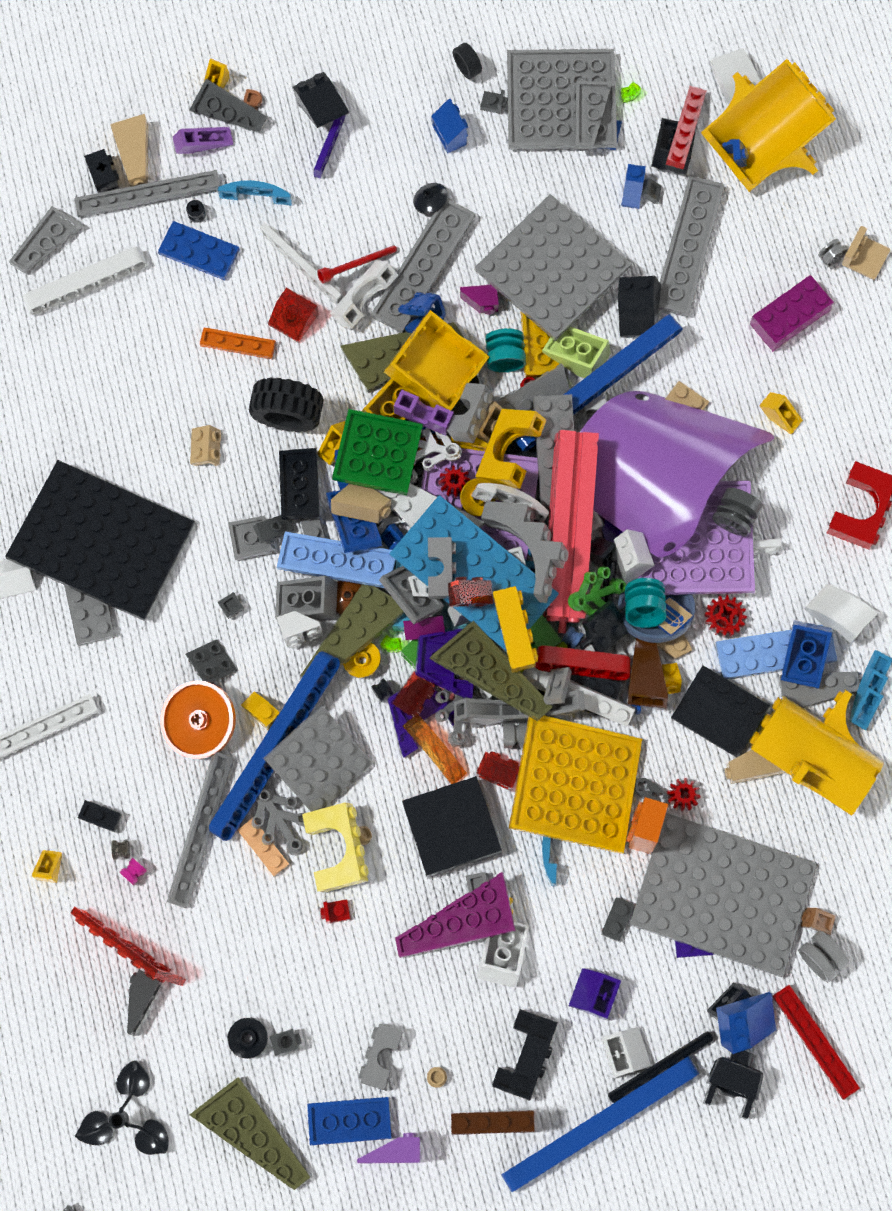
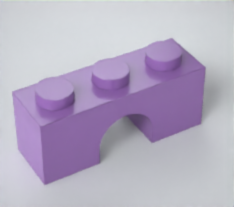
(413, 409)

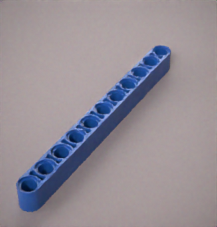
(616, 368)
(258, 770)
(600, 1124)

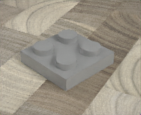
(245, 540)

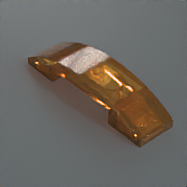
(435, 749)

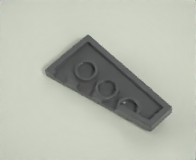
(224, 106)

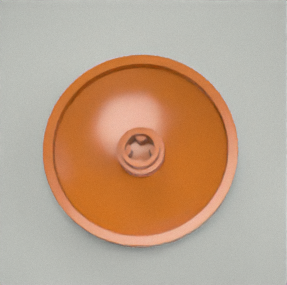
(197, 719)

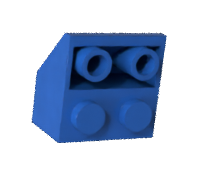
(450, 126)

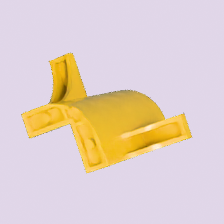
(772, 123)
(818, 751)

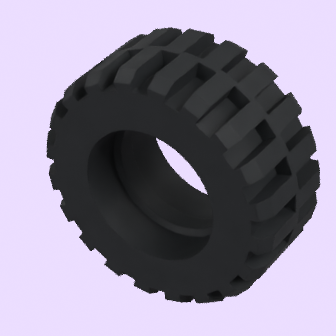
(286, 404)

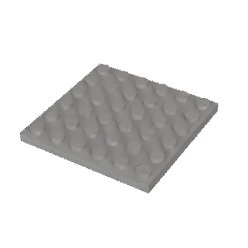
(544, 96)
(552, 267)

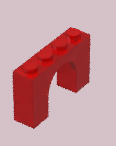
(864, 531)

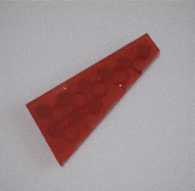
(125, 948)

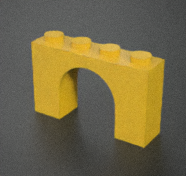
(508, 427)

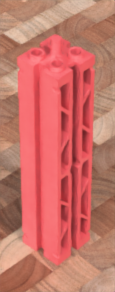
(571, 517)

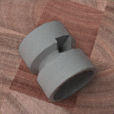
(514, 735)

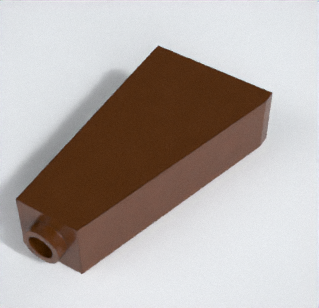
(647, 677)

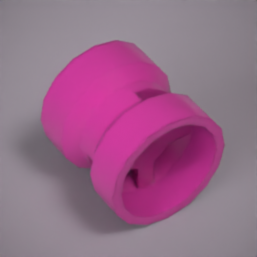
(133, 871)

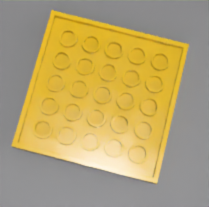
(576, 783)

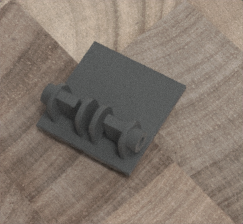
(211, 662)

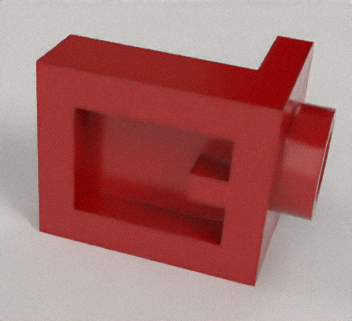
(335, 911)

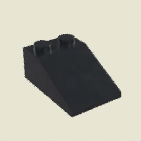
(320, 99)
(663, 145)
(638, 304)

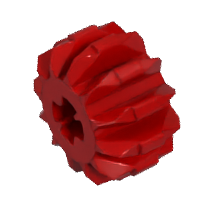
(446, 478)
(691, 794)

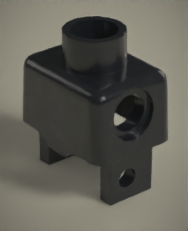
(735, 1079)

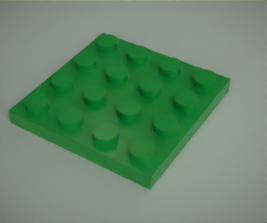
(377, 452)

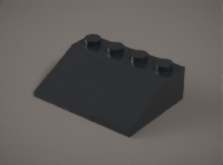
(720, 711)

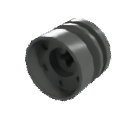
(737, 511)

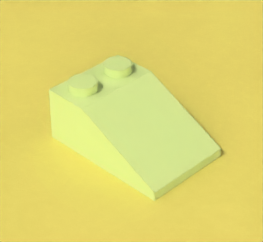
(578, 351)

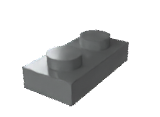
(617, 919)

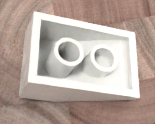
(503, 957)

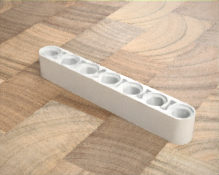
(84, 280)

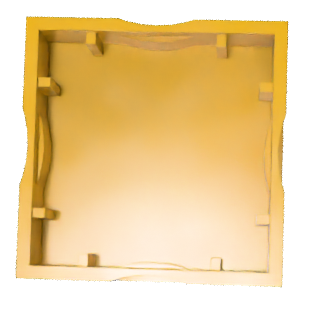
(436, 363)

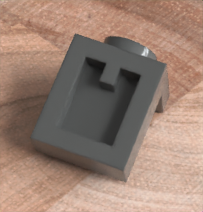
(493, 102)

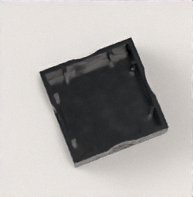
(451, 827)

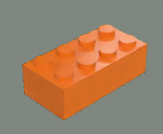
(646, 825)

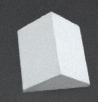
(15, 579)

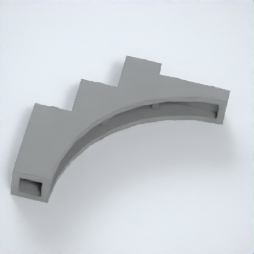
(546, 554)
(496, 711)

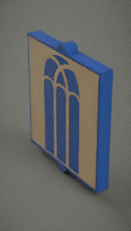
(676, 617)

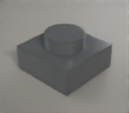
(651, 190)
(230, 605)

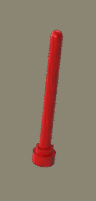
(326, 274)

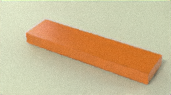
(237, 343)

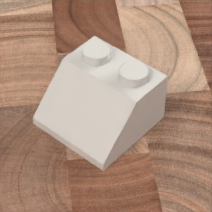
(632, 555)

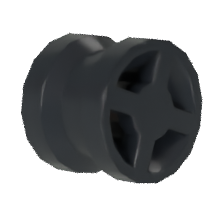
(195, 215)
(382, 690)

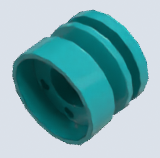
(505, 350)
(645, 602)

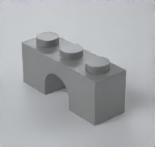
(467, 426)
(441, 549)
(384, 1038)

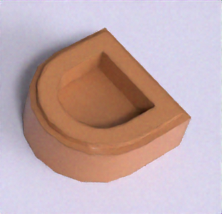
(253, 98)

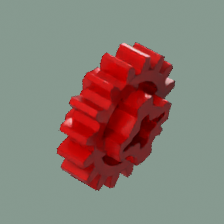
(733, 612)

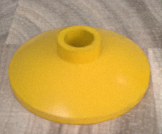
(469, 504)
(364, 670)

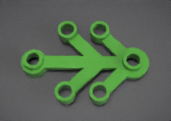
(579, 599)

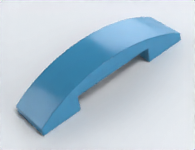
(232, 190)
(550, 868)

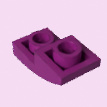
(426, 626)

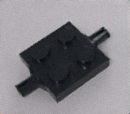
(604, 628)

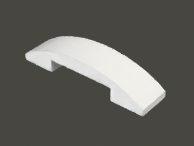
(508, 494)

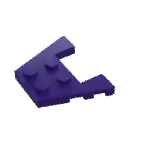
(435, 673)
(399, 718)

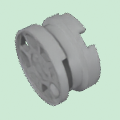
(832, 252)

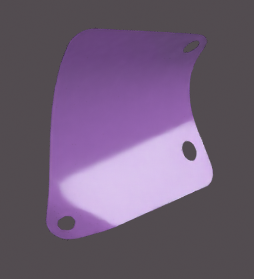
(662, 464)

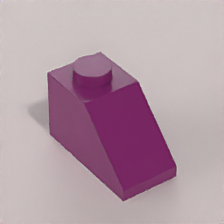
(481, 298)

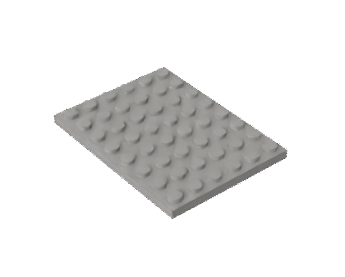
(723, 895)

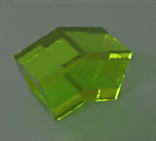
(630, 93)
(391, 645)

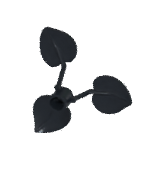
(96, 1127)

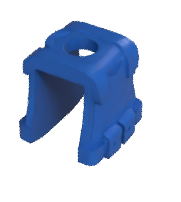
(420, 306)

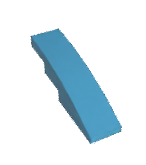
(869, 690)

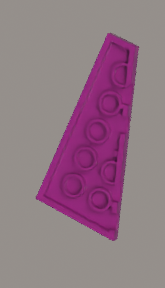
(470, 918)

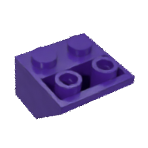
(594, 993)

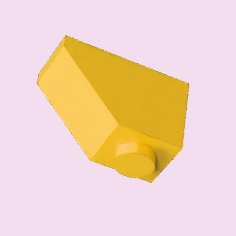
(781, 412)
(331, 443)
(260, 710)

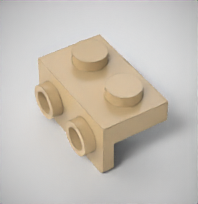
(205, 445)

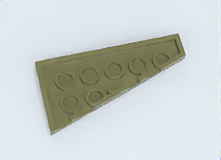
(373, 356)
(360, 624)
(482, 663)
(245, 1126)

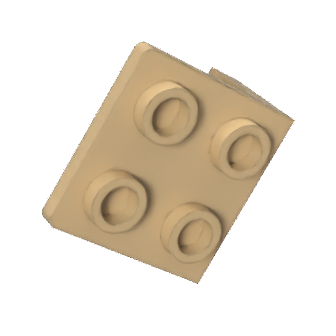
(865, 255)

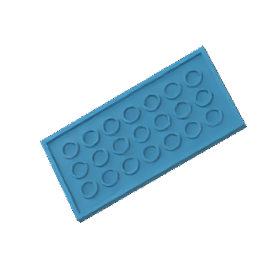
(475, 557)

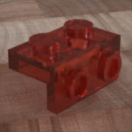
(413, 695)

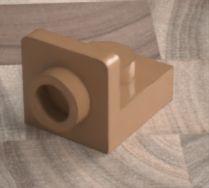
(818, 920)

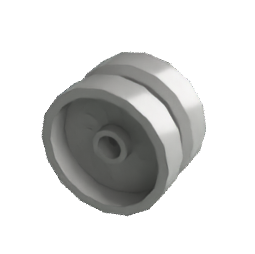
(823, 956)

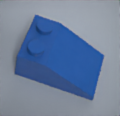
(806, 654)
(746, 1022)

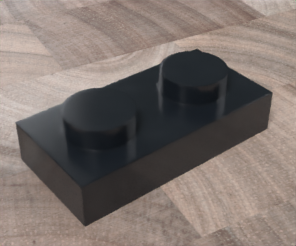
(99, 816)

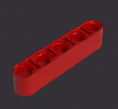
(584, 662)

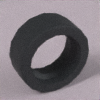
(467, 60)

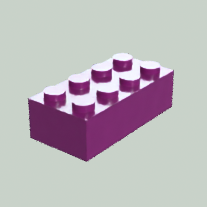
(791, 313)

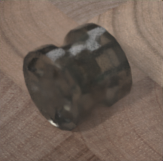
(120, 849)

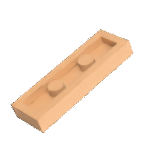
(267, 853)

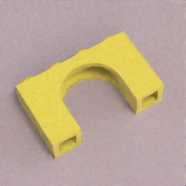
(352, 867)

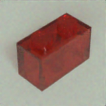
(470, 592)
(498, 770)

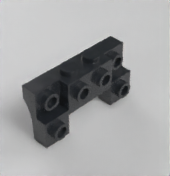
(531, 1060)

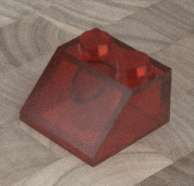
(293, 315)

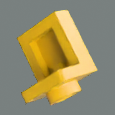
(672, 677)

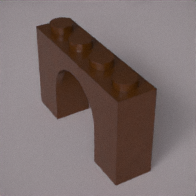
(492, 1122)

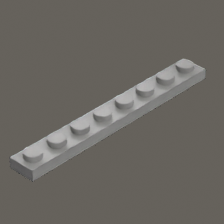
(147, 193)
(199, 830)

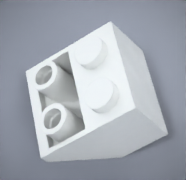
(298, 628)
(625, 1052)

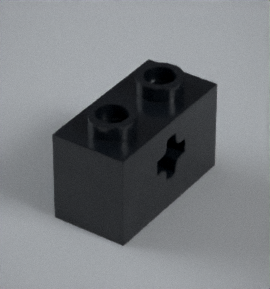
(98, 162)

